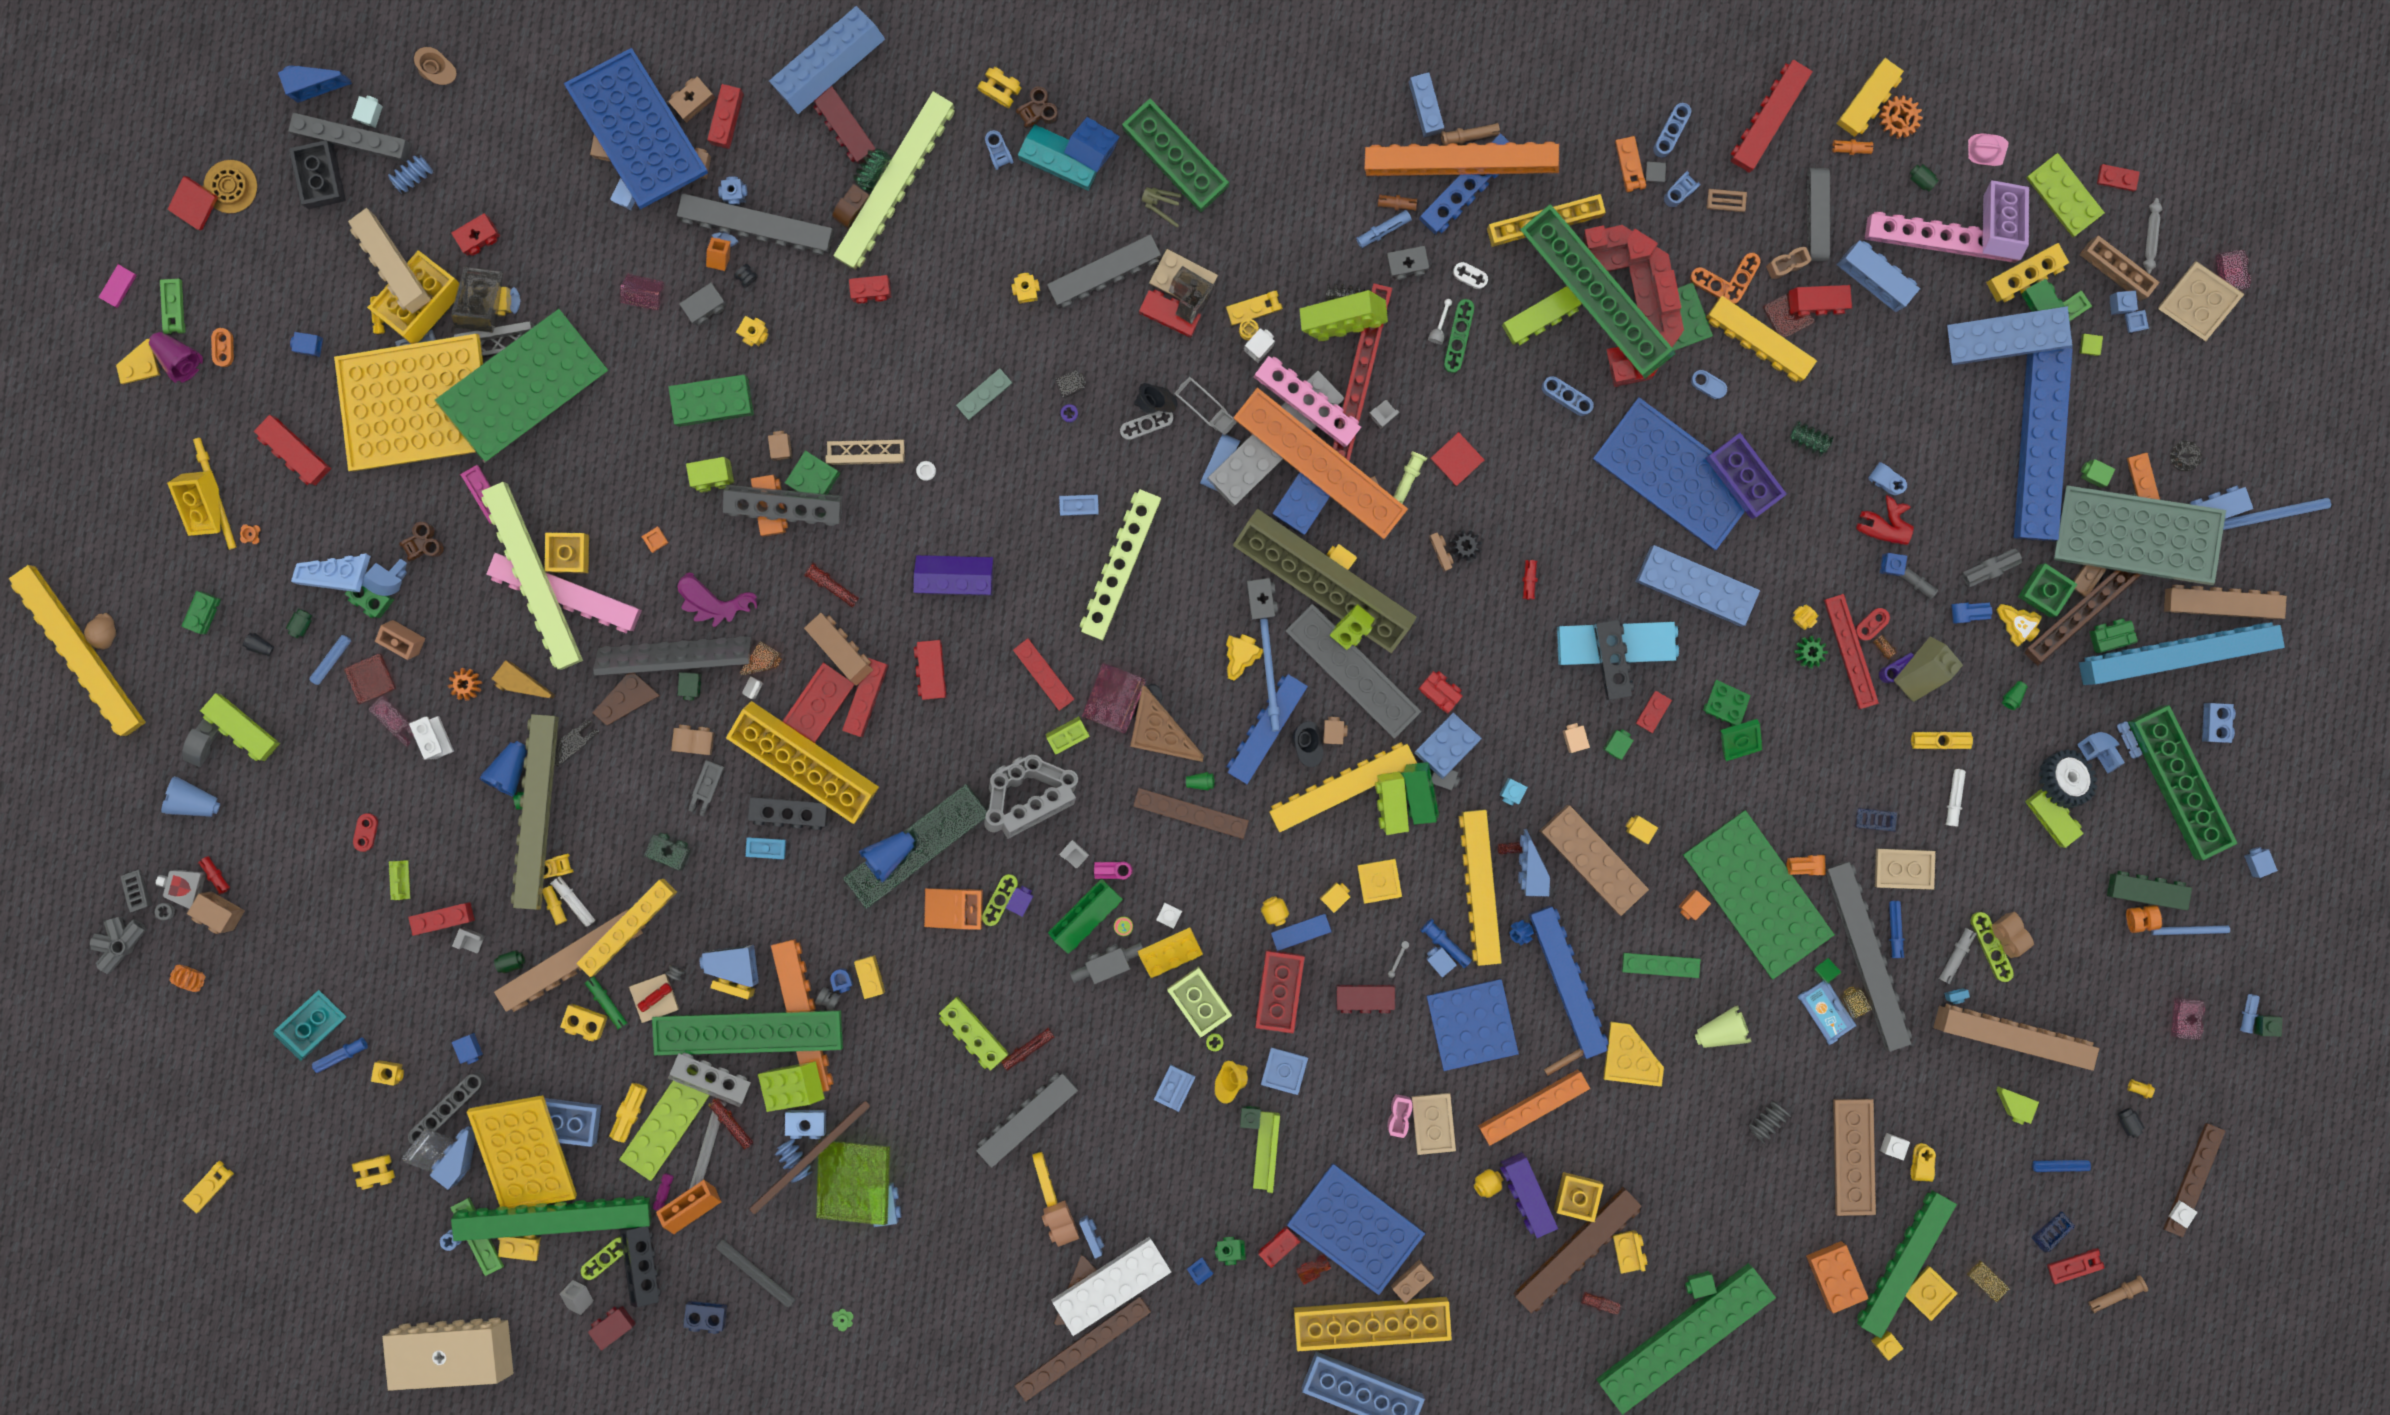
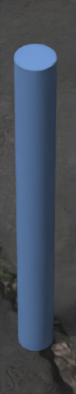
(2191, 930)

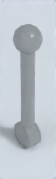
(1391, 974)

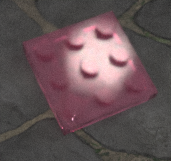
(1114, 698)

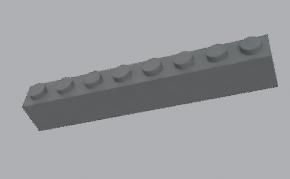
(755, 223)

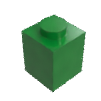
(1618, 744)
(1700, 1285)

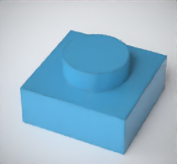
(1957, 996)

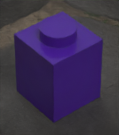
(1020, 900)

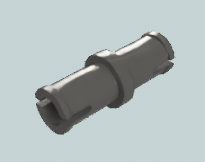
(1919, 583)

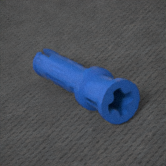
(1439, 937)

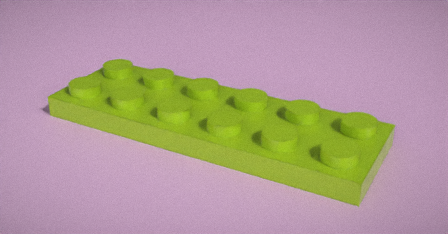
(664, 1128)

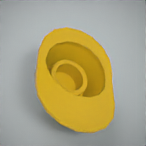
(1229, 1081)

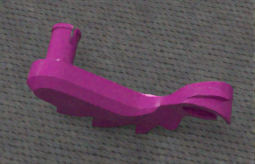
(700, 599)

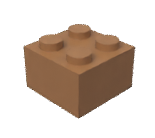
(215, 912)

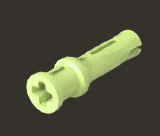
(1411, 472)

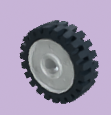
(2067, 779)

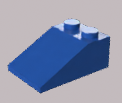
(307, 82)

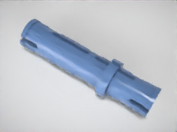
(1377, 232)

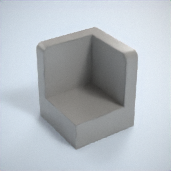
(1383, 414)
(1074, 854)
(468, 940)
(576, 1297)

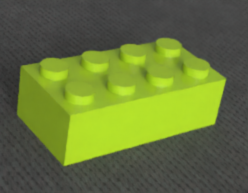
(1343, 315)

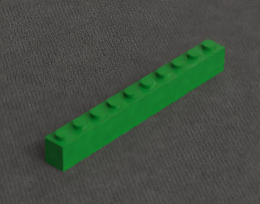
(551, 1218)

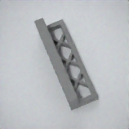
(500, 332)

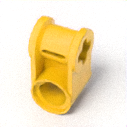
(558, 866)
(1923, 1166)

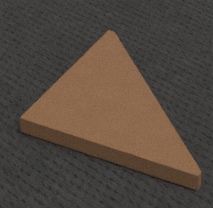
(1159, 732)

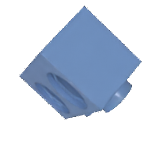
(2212, 722)

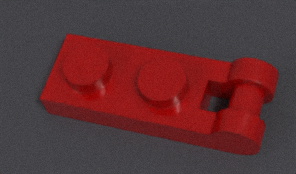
(2075, 1266)

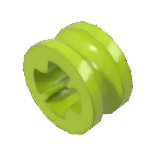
(1210, 1038)

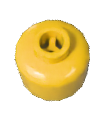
(1275, 911)
(1488, 1183)

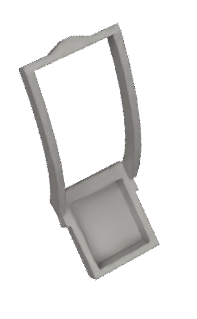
(1218, 422)

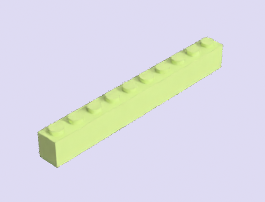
(894, 181)
(531, 575)

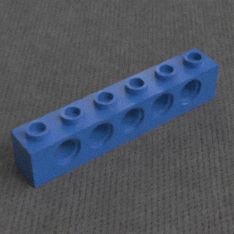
(1439, 224)

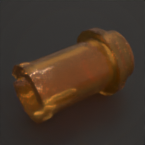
(1885, 648)

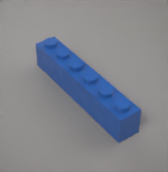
(1261, 735)

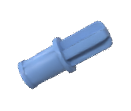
(2250, 1013)

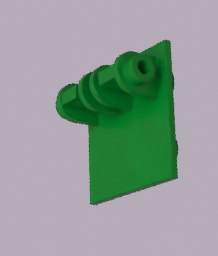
(1727, 703)

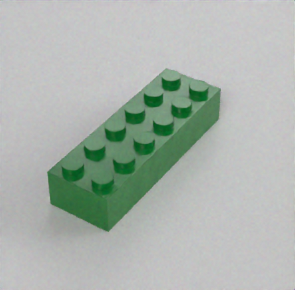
(1175, 155)

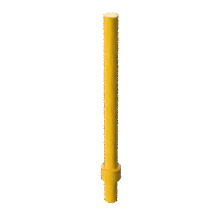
(203, 458)

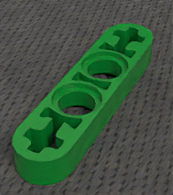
(1460, 336)

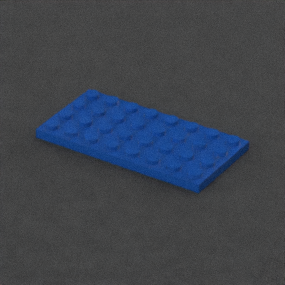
(635, 128)
(1670, 473)

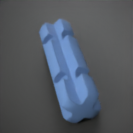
(2129, 739)

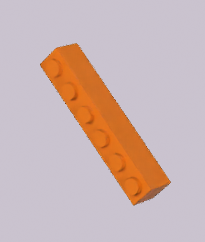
(1534, 1107)

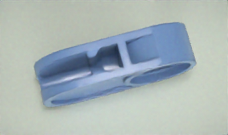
(1712, 387)

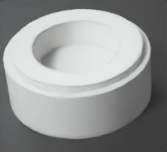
(926, 471)

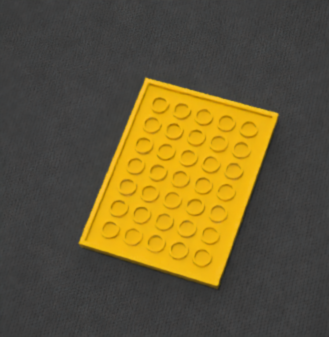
(391, 402)

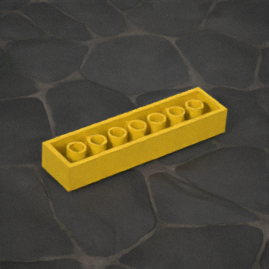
(802, 762)
(1372, 1324)

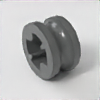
(158, 912)
(675, 972)

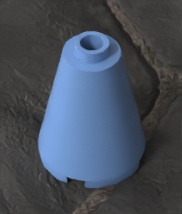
(187, 799)

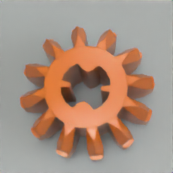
(472, 684)
(187, 978)

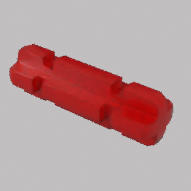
(654, 997)

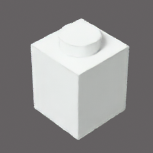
(1894, 1146)

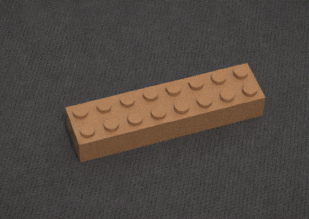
(550, 972)
(2019, 1038)

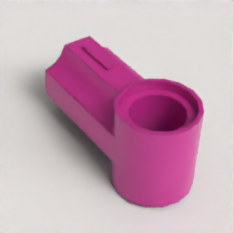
(1110, 870)

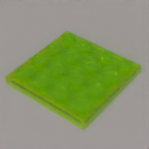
(853, 1183)

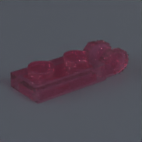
(391, 719)

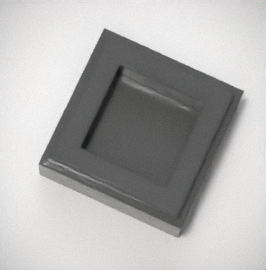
(1655, 172)

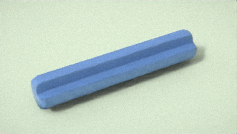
(330, 659)

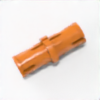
(1852, 147)

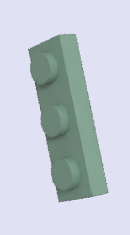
(984, 394)

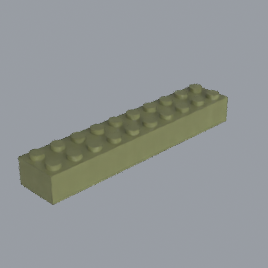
(1322, 578)

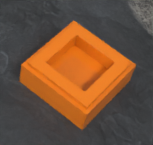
(655, 539)

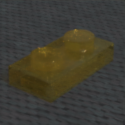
(1988, 1281)

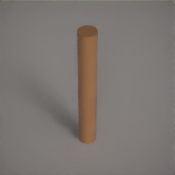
(1563, 1062)

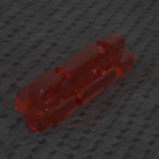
(1511, 848)

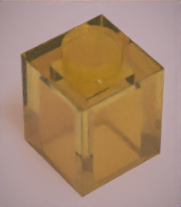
(1855, 1002)

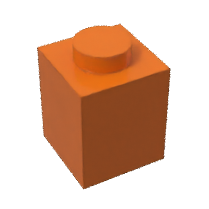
(718, 254)
(1694, 905)

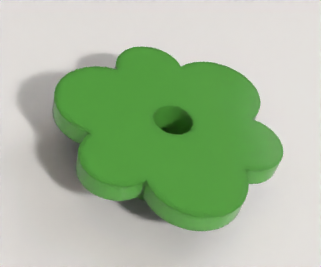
(842, 1314)

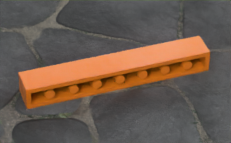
(797, 998)

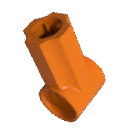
(1807, 865)

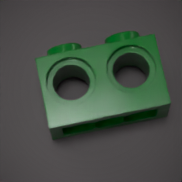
(367, 600)

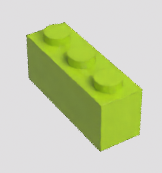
(1392, 803)
(2054, 819)

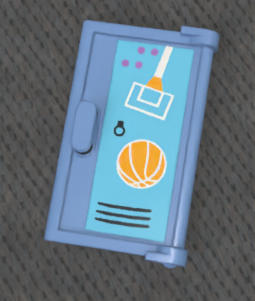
(1825, 1012)

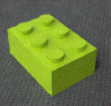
(791, 1086)

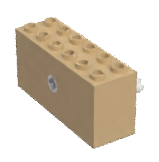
(448, 1354)

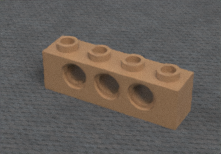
(2119, 268)

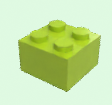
(710, 474)

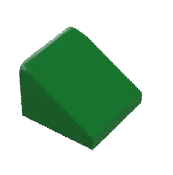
(1827, 971)

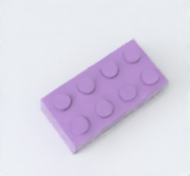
(2006, 220)

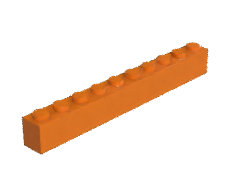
(1462, 159)

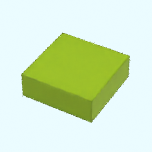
(2091, 344)

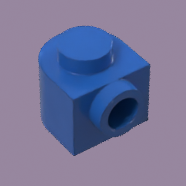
(841, 980)

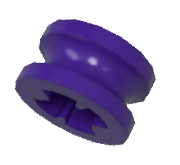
(1064, 417)

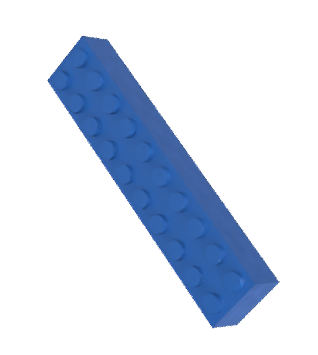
(2043, 445)

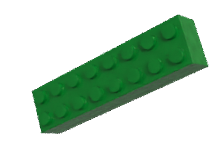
(2182, 782)

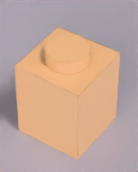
(1575, 738)

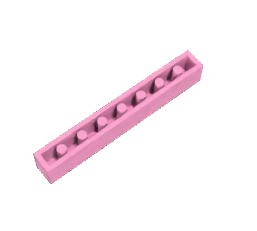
(573, 597)

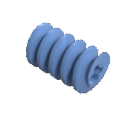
(410, 173)
(791, 1157)

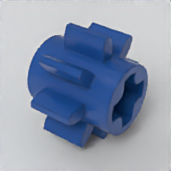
(1521, 932)

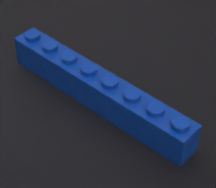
(1568, 982)

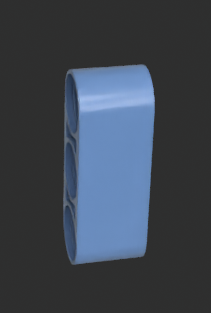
(1676, 122)
(1557, 395)
(1224, 449)

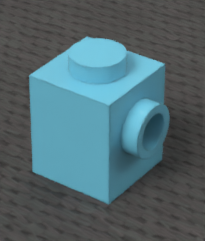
(1512, 792)

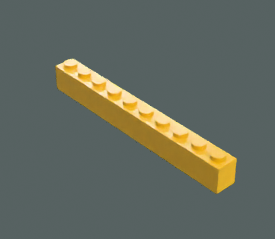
(77, 651)

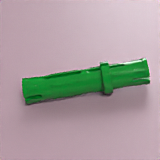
(605, 1002)

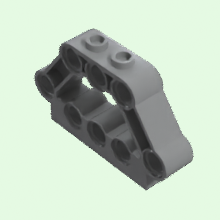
(1045, 773)

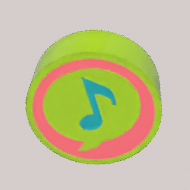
(1123, 926)

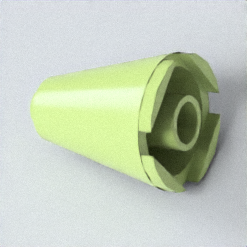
(1724, 1030)

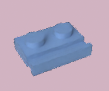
(1174, 1088)
(1095, 1243)

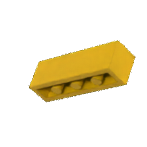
(1869, 97)

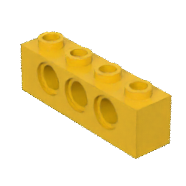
(2052, 256)

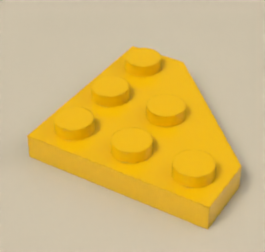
(1630, 1058)

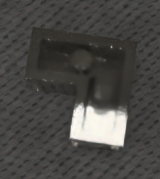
(1192, 291)

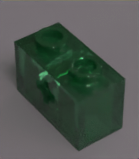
(676, 859)

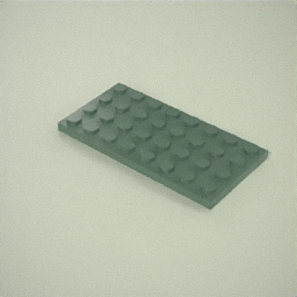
(2140, 535)

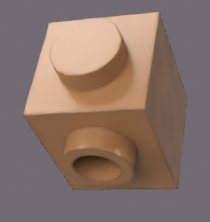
(1334, 731)

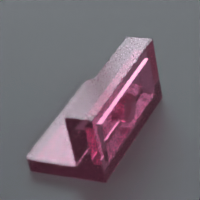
(641, 291)

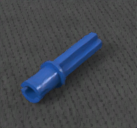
(1896, 929)
(339, 1055)

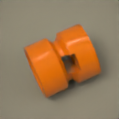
(2142, 919)

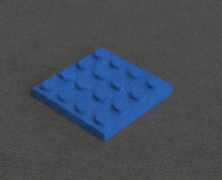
(1472, 1024)

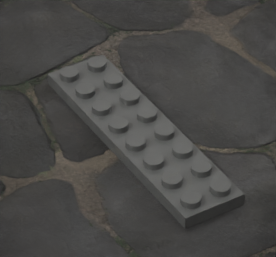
(673, 655)
(1353, 672)

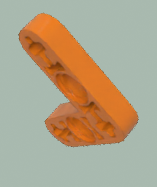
(1727, 286)

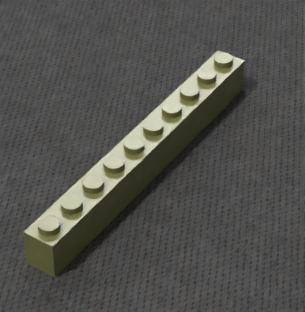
(535, 812)

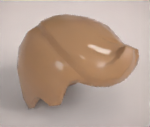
(100, 631)

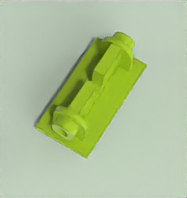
(399, 880)

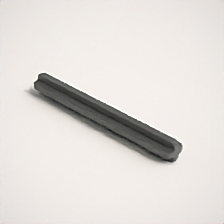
(756, 1274)

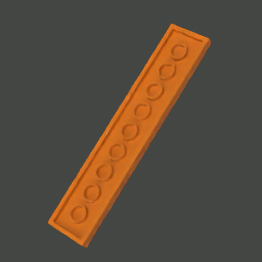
(1320, 463)

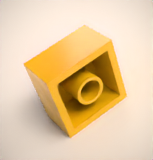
(566, 552)
(1578, 1197)

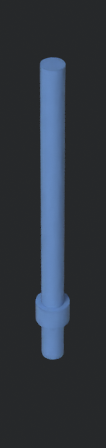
(1273, 710)

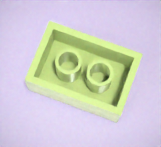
(1199, 1001)

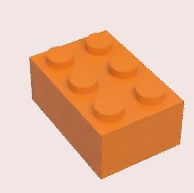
(1837, 1277)

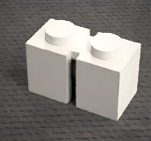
(1259, 345)

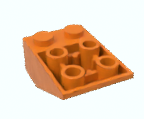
(954, 908)

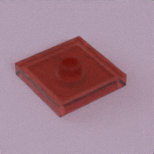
(1782, 319)
(370, 678)

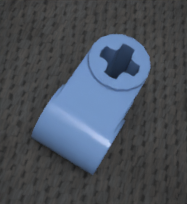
(999, 153)
(1682, 188)
(1885, 477)

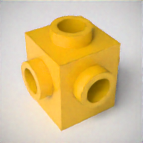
(1028, 294)
(748, 326)

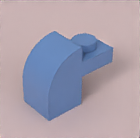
(385, 582)
(2102, 746)

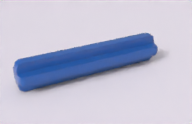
(2061, 1165)

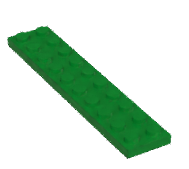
(747, 1032)

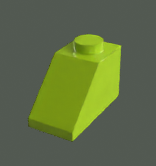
(2018, 1106)

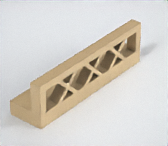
(864, 459)

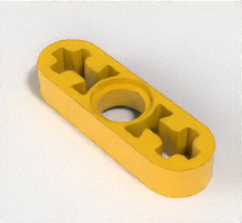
(1046, 1184)

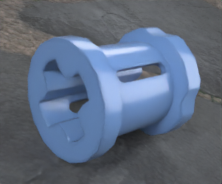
(445, 1241)

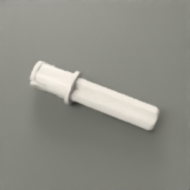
(1955, 798)
(573, 902)

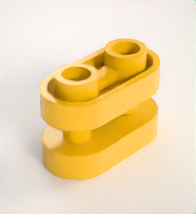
(1010, 85)
(366, 1181)

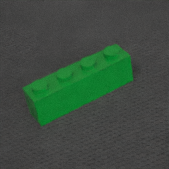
(1085, 916)

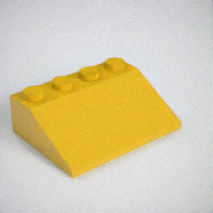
(439, 287)

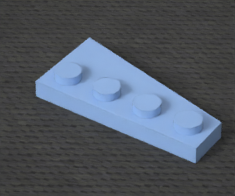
(334, 574)

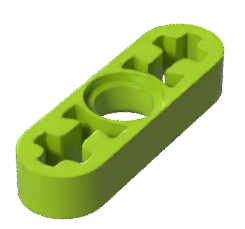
(997, 915)
(590, 1263)

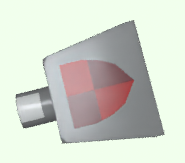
(182, 886)

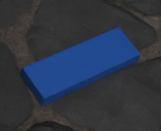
(1301, 932)

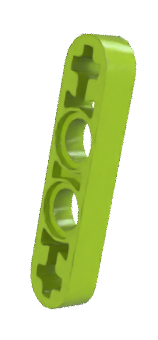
(1994, 945)

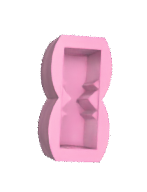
(1398, 1120)

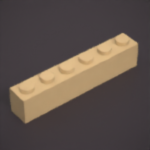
(389, 261)

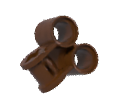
(1036, 109)
(418, 544)

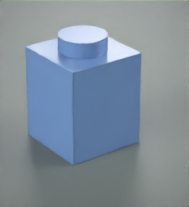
(2123, 302)
(2260, 862)
(1440, 960)

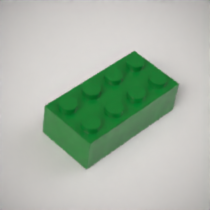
(711, 400)

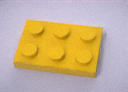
(1170, 952)

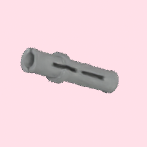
(1957, 955)

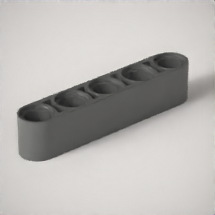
(1819, 214)
(453, 1101)

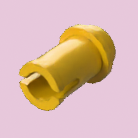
(2140, 1088)

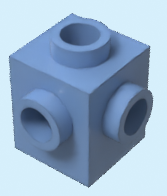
(735, 197)

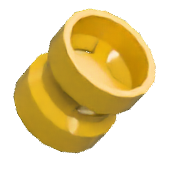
(1245, 329)

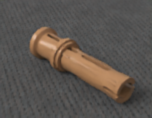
(1461, 136)
(2126, 1290)

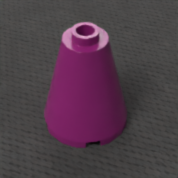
(175, 357)

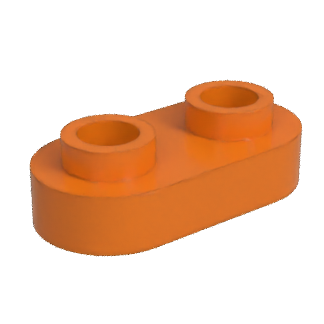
(220, 348)

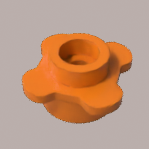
(245, 530)

